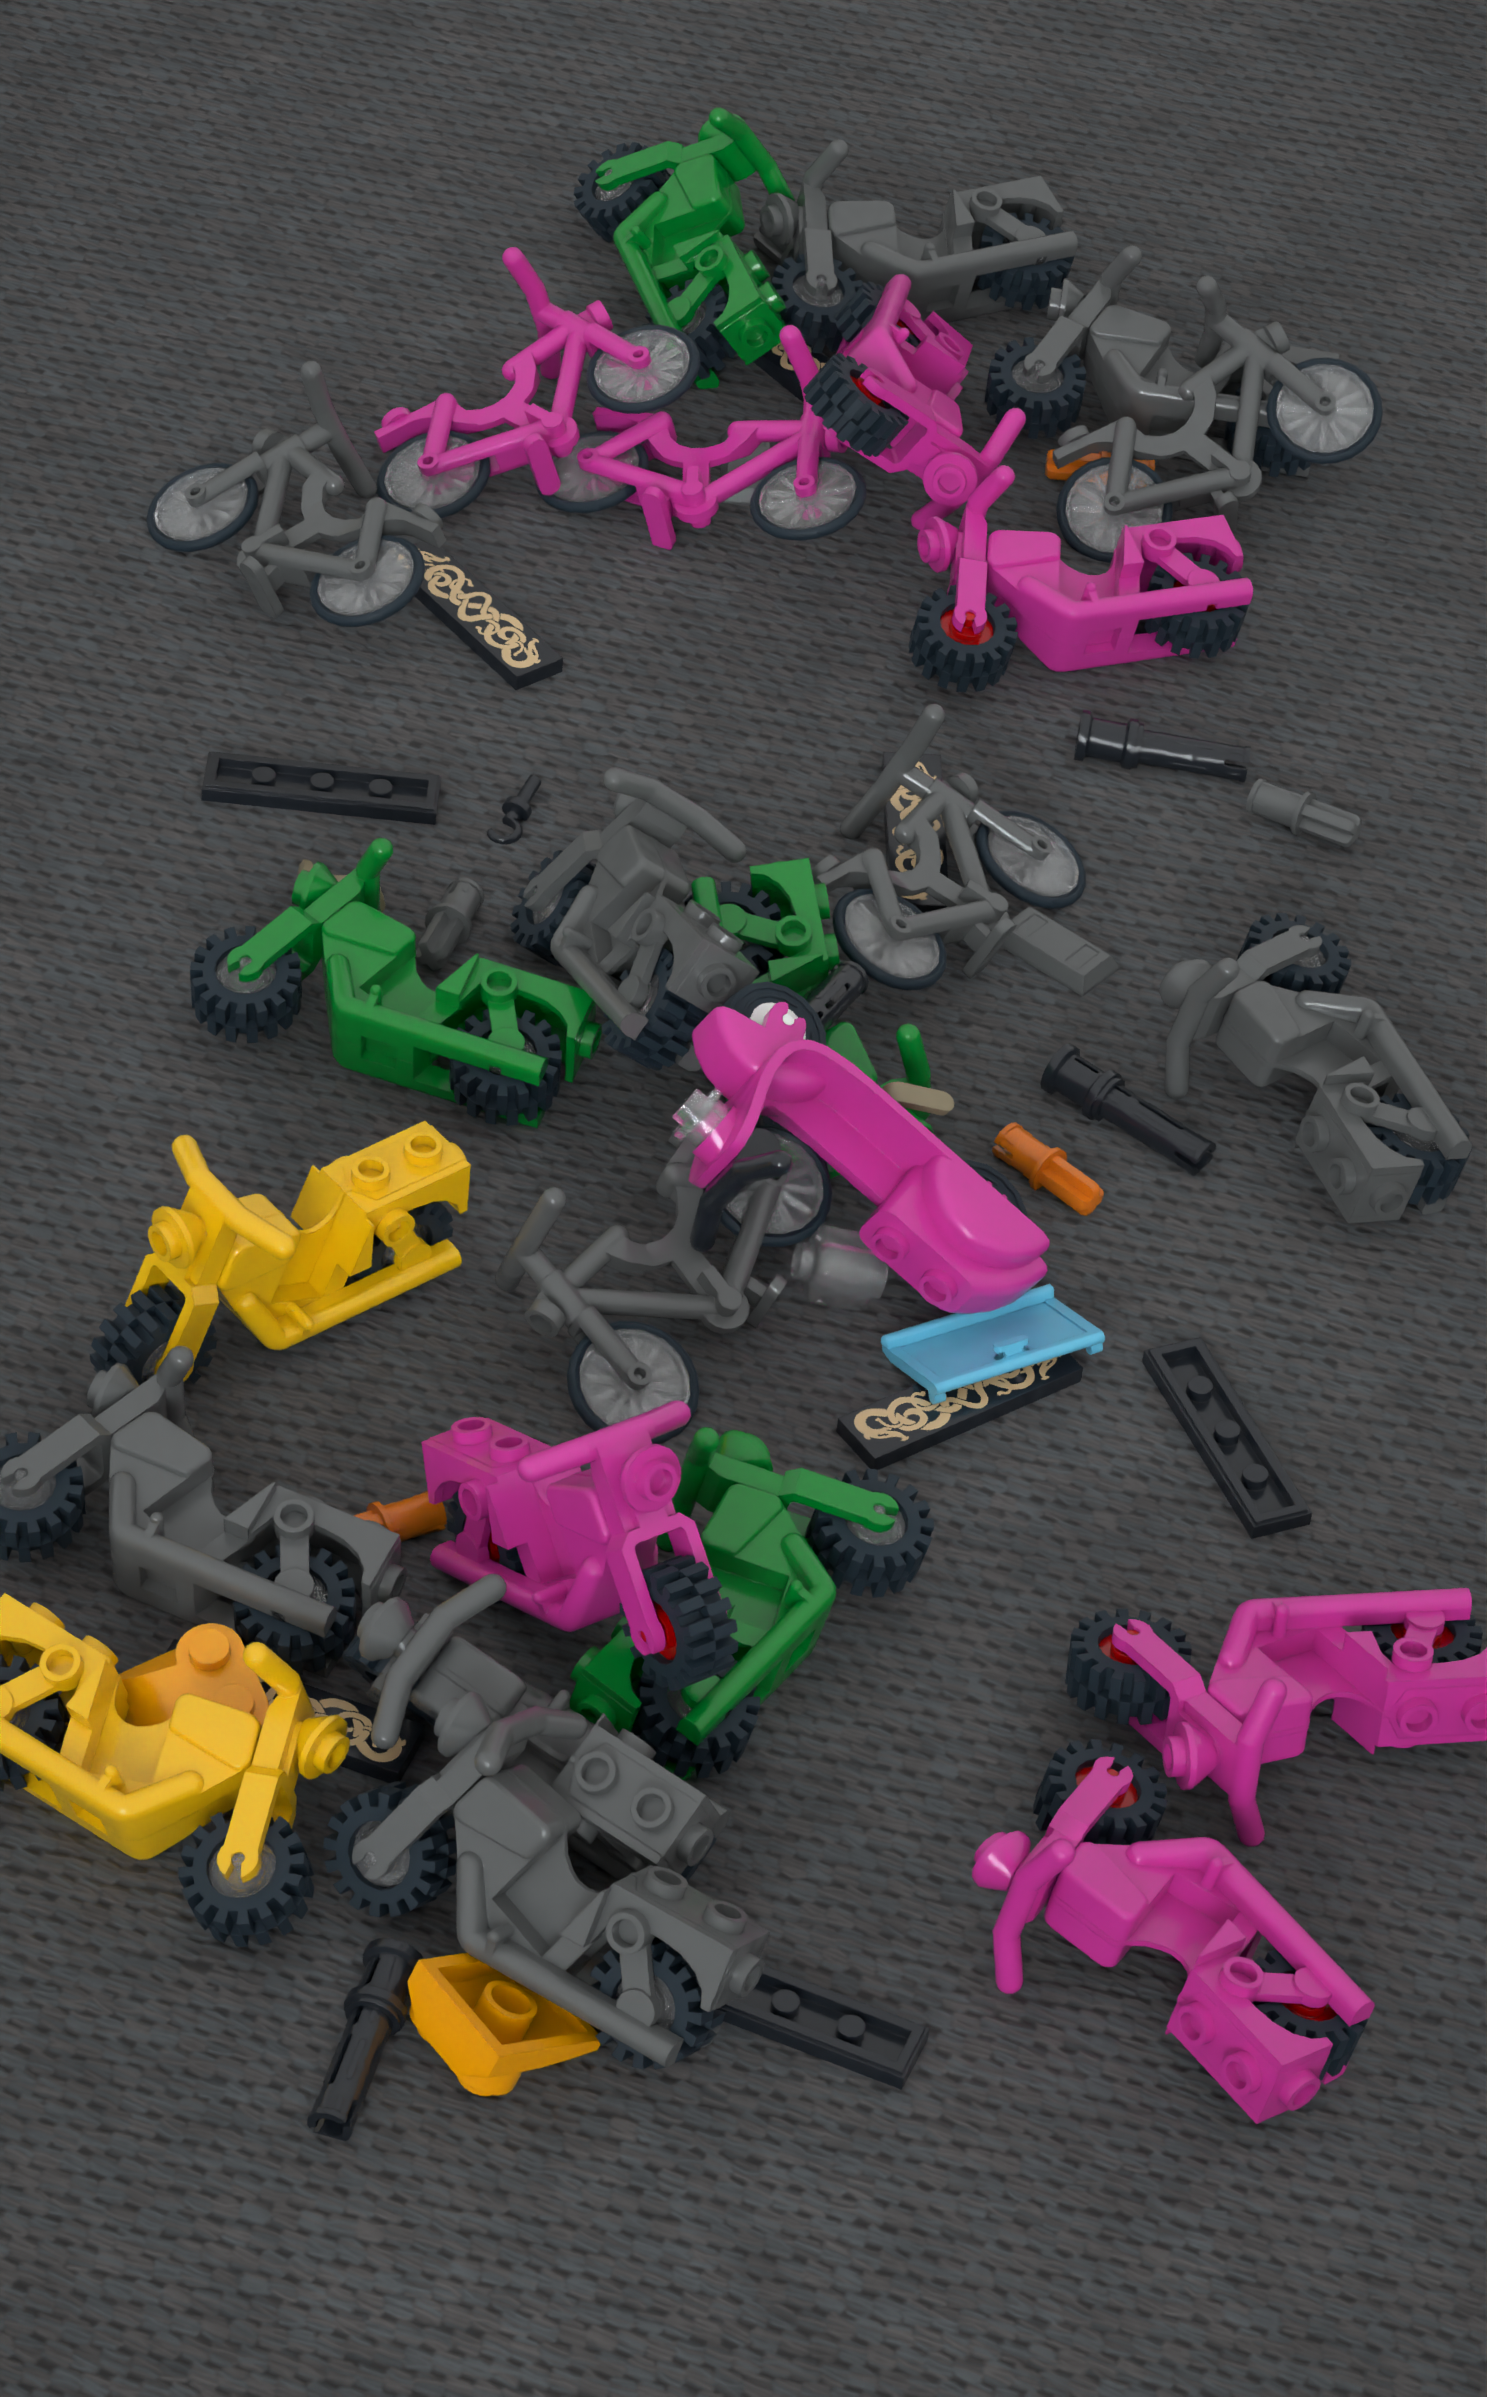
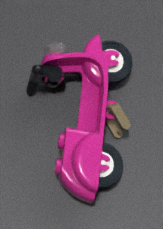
(938, 1219)

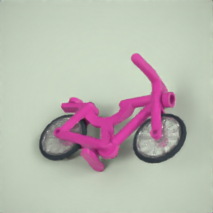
(626, 374)
(790, 502)

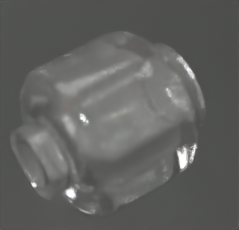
(838, 1269)

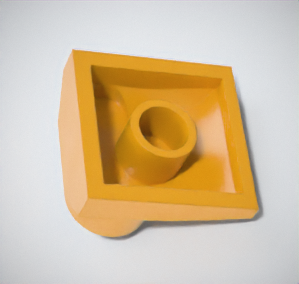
(203, 1664)
(490, 2024)

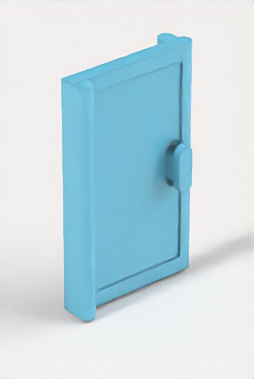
(987, 1344)

